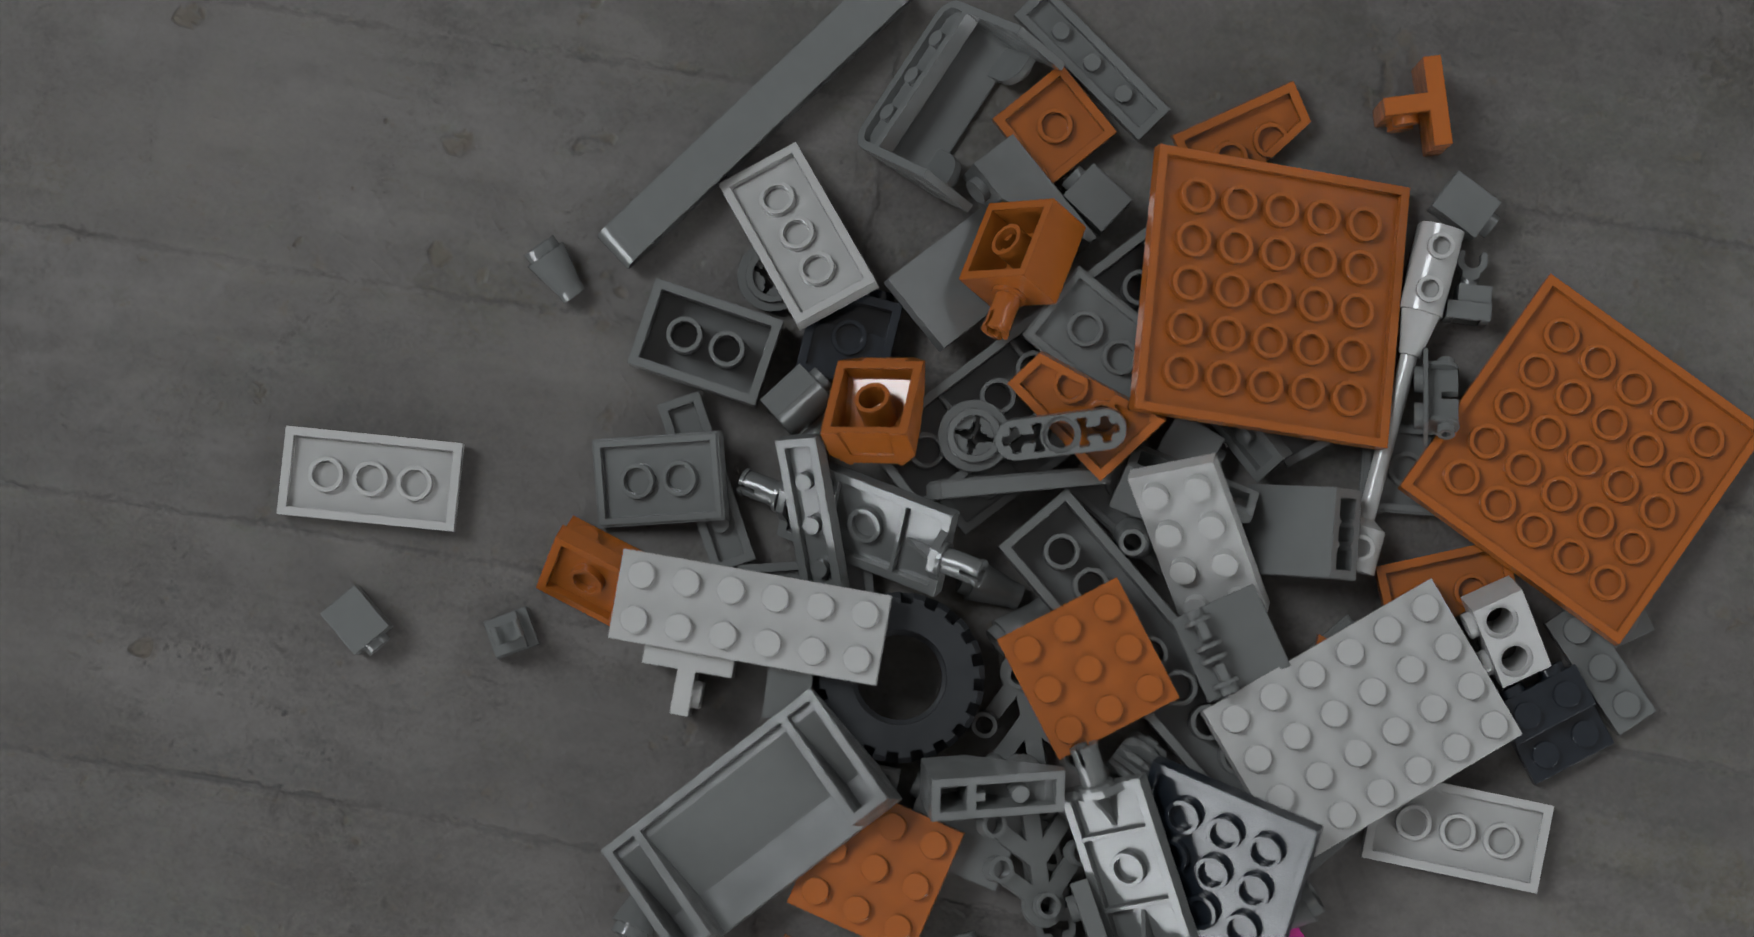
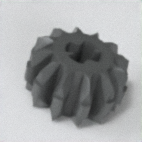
(1134, 755)

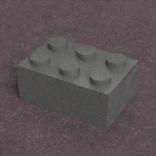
(706, 343)

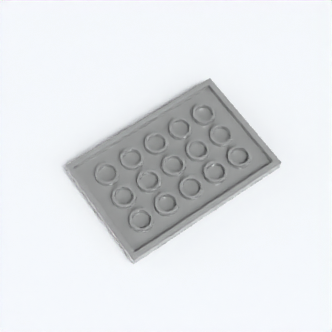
(1365, 717)

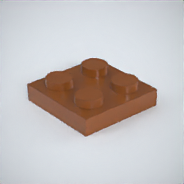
(1056, 124)

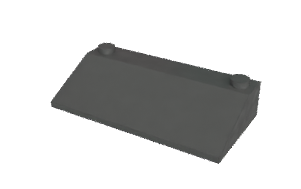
(751, 822)

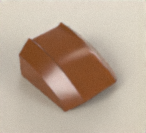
(875, 410)

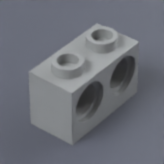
(1511, 628)

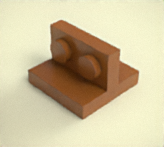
(1425, 107)
(584, 569)

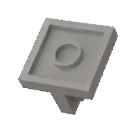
(688, 691)

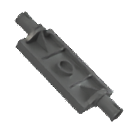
(883, 529)
(1125, 851)

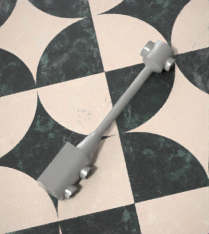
(1421, 307)

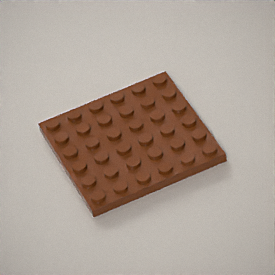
(1269, 298)
(1583, 460)

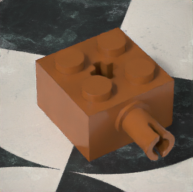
(1020, 258)

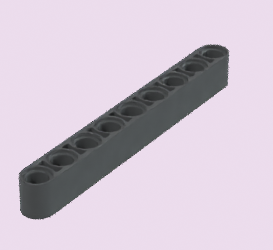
(746, 126)

